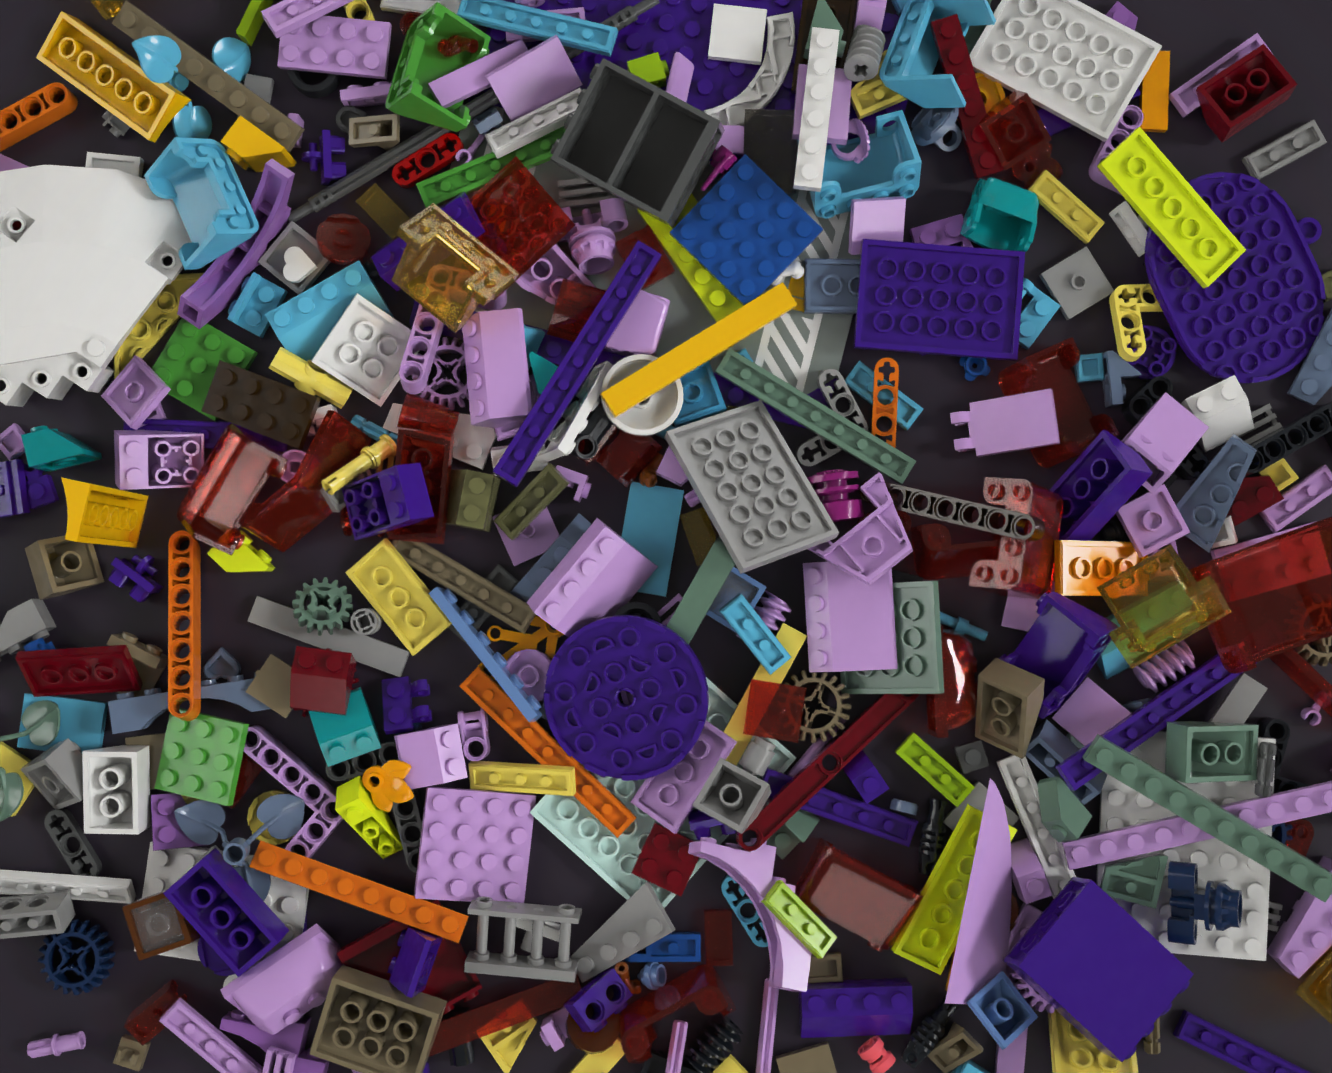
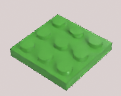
(192, 360)
(202, 757)

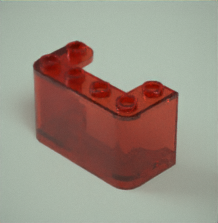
(1022, 566)

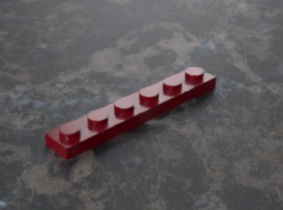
(957, 61)

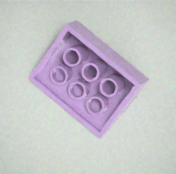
(591, 580)
(848, 620)

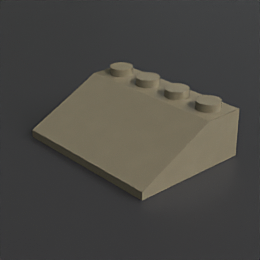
(376, 1026)

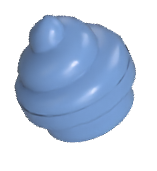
(653, 975)

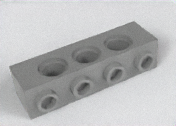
(35, 914)

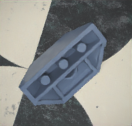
(550, 559)

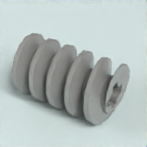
(864, 53)

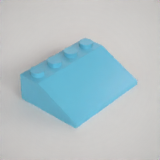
(310, 316)

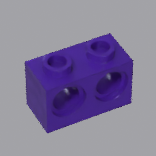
(595, 995)

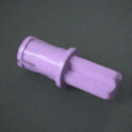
(56, 1044)

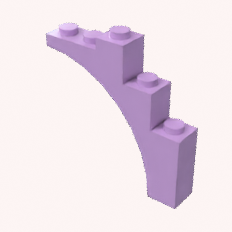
(754, 874)

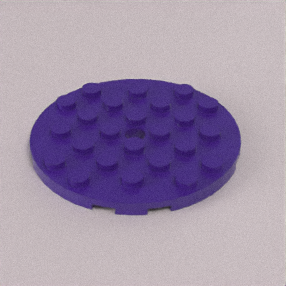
(636, 658)

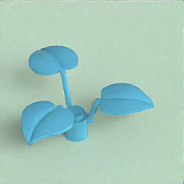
(158, 60)

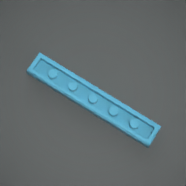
(540, 24)

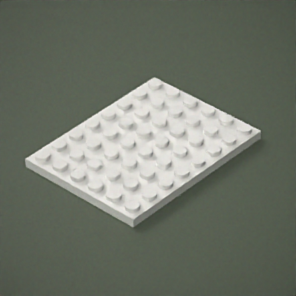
(1215, 860)

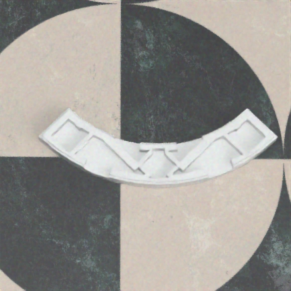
(769, 76)

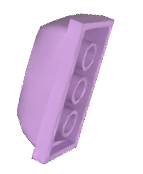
(287, 981)

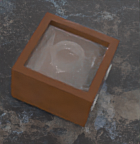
(157, 926)

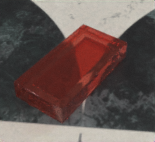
(718, 937)

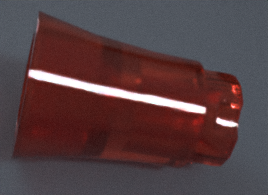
(427, 416)

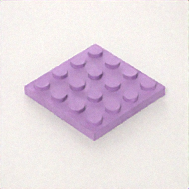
(474, 845)

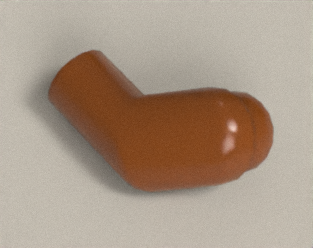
(648, 475)
(623, 971)

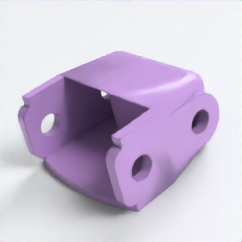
(640, 327)

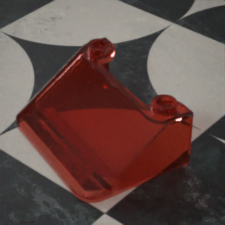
(228, 488)

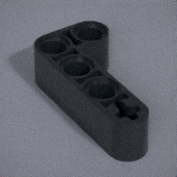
(1147, 398)

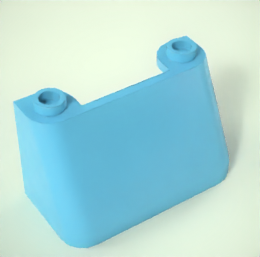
(206, 196)

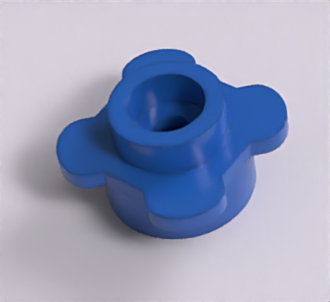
(970, 372)

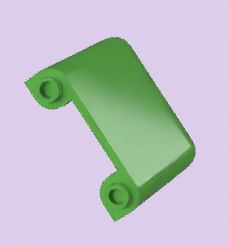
(422, 64)

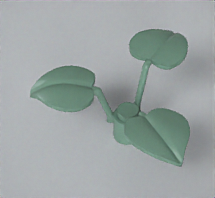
(42, 725)

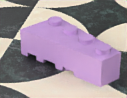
(1305, 933)

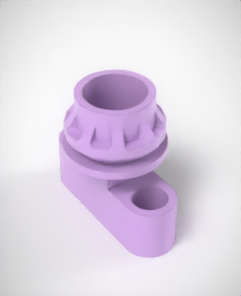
(593, 236)

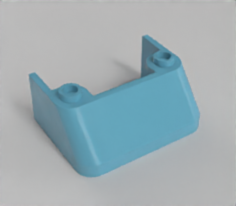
(913, 53)

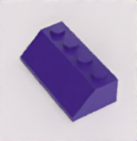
(388, 256)
(1098, 486)
(226, 912)
(856, 1008)

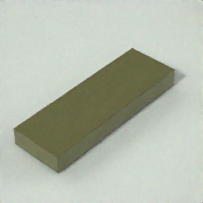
(531, 501)

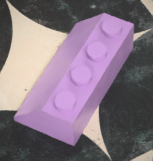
(496, 367)

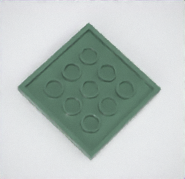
(916, 643)

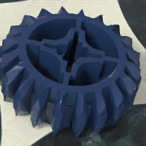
(84, 964)

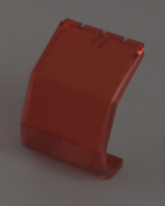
(1275, 595)

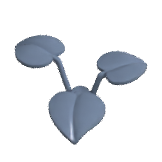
(279, 813)

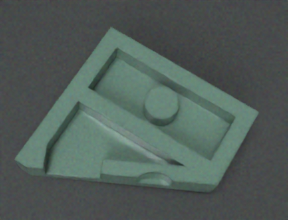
(1135, 879)

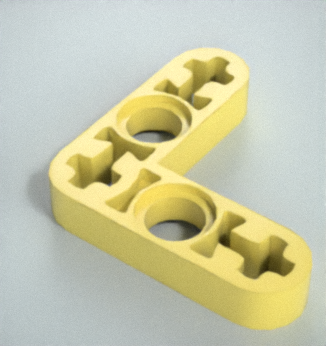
(1131, 310)

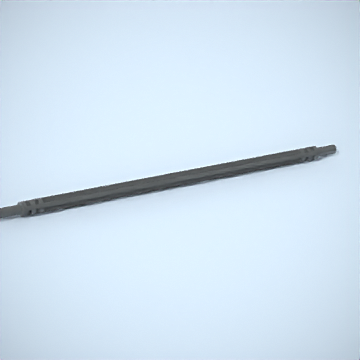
(419, 140)

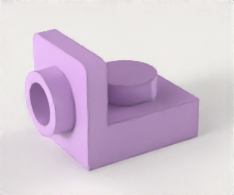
(576, 478)

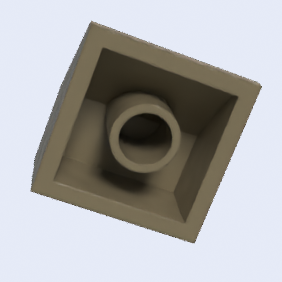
(63, 566)

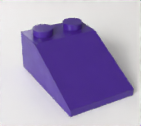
(414, 961)

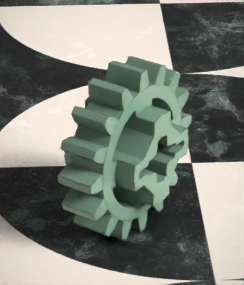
(320, 616)

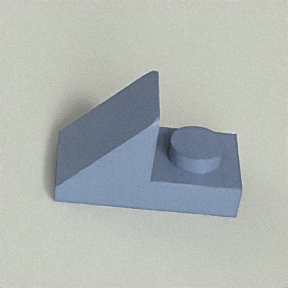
(1116, 370)

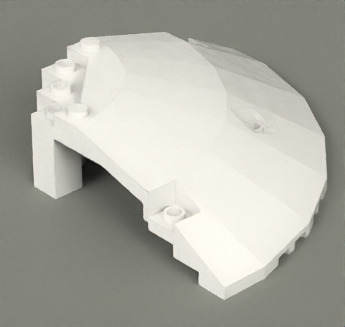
(77, 273)

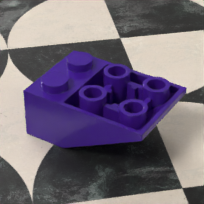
(387, 500)

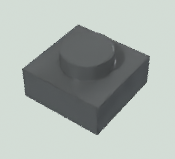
(971, 756)

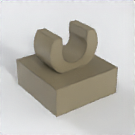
(131, 1053)

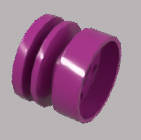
(834, 494)

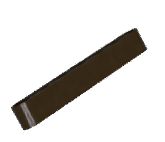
(963, 512)

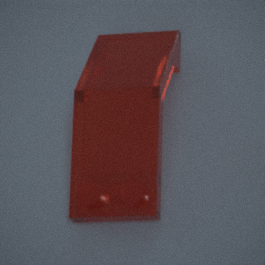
(299, 503)

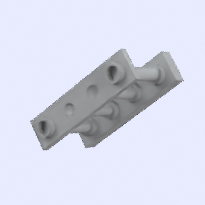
(514, 965)

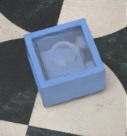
(735, 584)

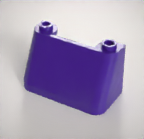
(1061, 647)

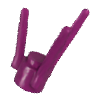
(722, 162)

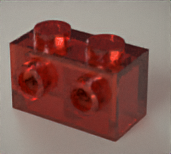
(628, 456)

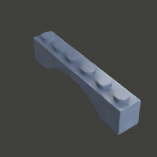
(139, 712)

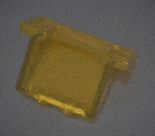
(448, 267)
(1159, 605)

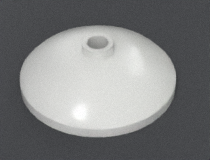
(656, 412)

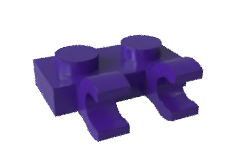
(397, 704)

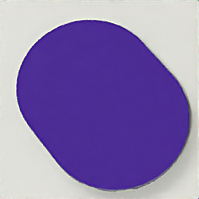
(1263, 306)

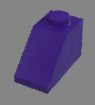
(865, 777)

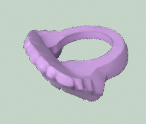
(861, 151)

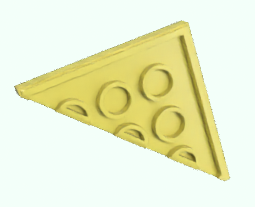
(154, 322)

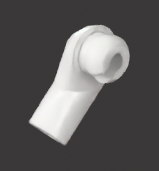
(795, 270)

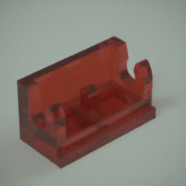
(144, 1020)

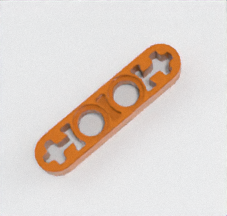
(890, 409)

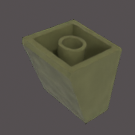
(472, 499)

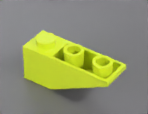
(371, 823)

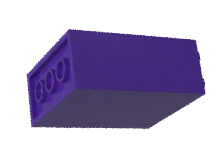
(1099, 968)

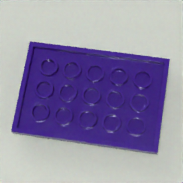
(939, 299)

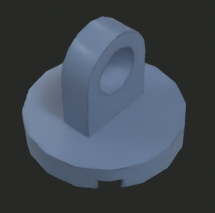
(931, 126)

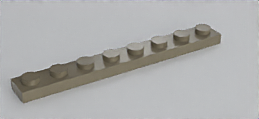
(214, 79)

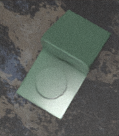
(792, 832)

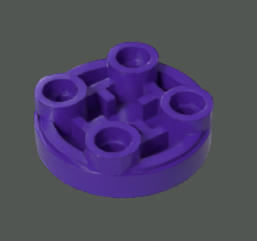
(1158, 355)

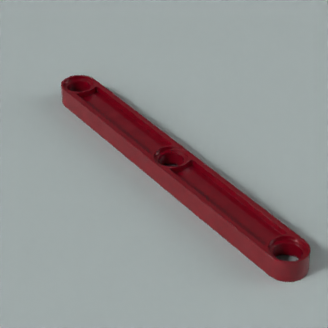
(815, 776)

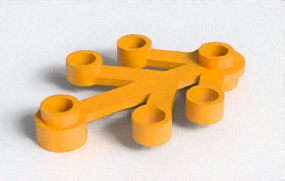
(527, 641)

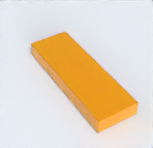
(1155, 94)

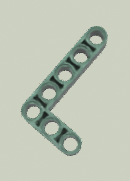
(702, 591)

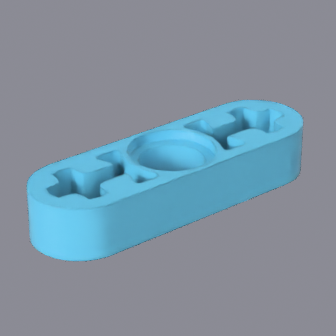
(730, 897)

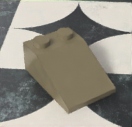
(1008, 706)

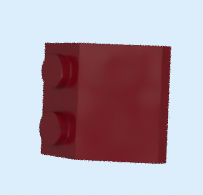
(321, 680)

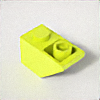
(243, 559)

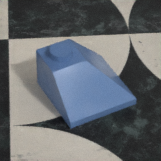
(1002, 1010)

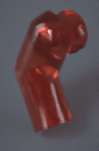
(456, 45)

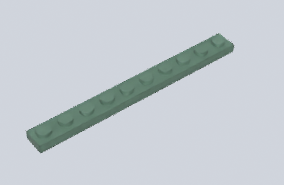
(1209, 817)

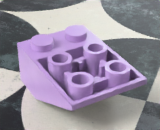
(1164, 438)
(157, 458)

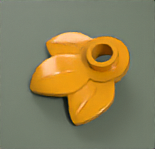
(391, 786)

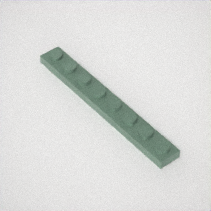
(815, 416)

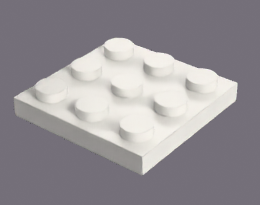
(365, 350)

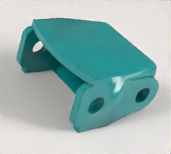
(1001, 216)

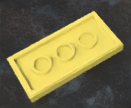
(398, 596)

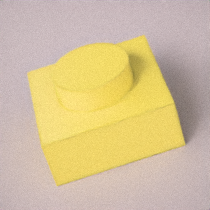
(1280, 473)

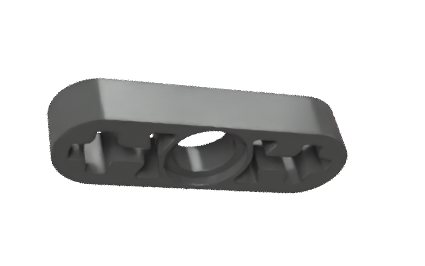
(61, 843)

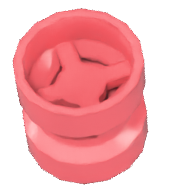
(876, 1055)

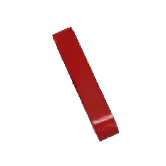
(414, 176)

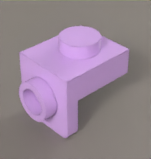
(554, 1029)

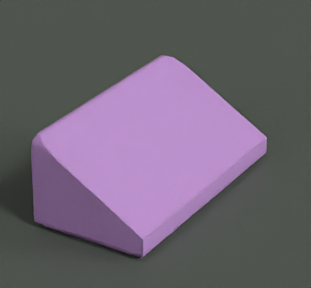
(680, 77)

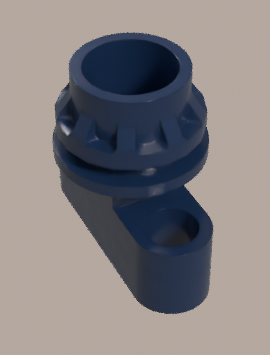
(1188, 904)

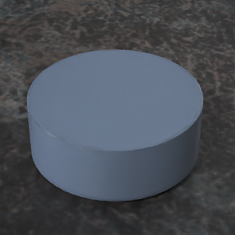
(904, 806)

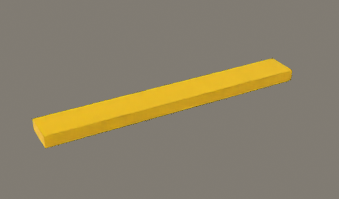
(698, 350)

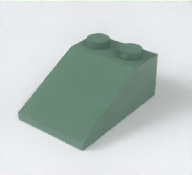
(1211, 751)

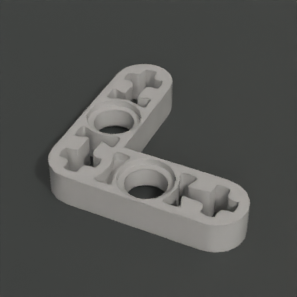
(825, 390)

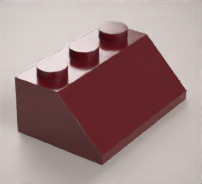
(1244, 92)

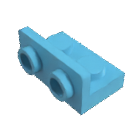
(255, 300)

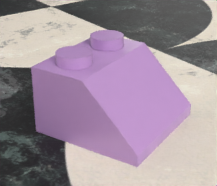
(433, 755)

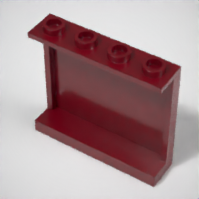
(447, 978)

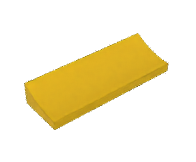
(110, 77)
(103, 514)

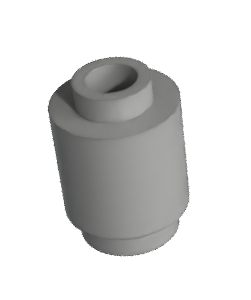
(757, 756)

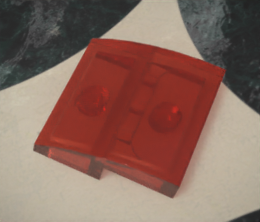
(572, 309)

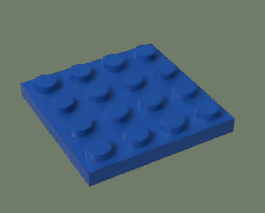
(746, 231)

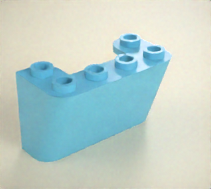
(887, 171)

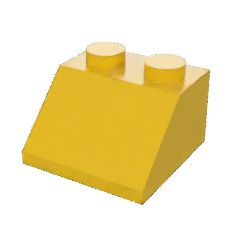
(253, 148)

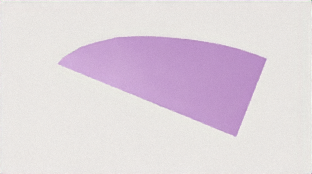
(987, 906)

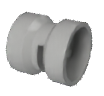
(370, 623)

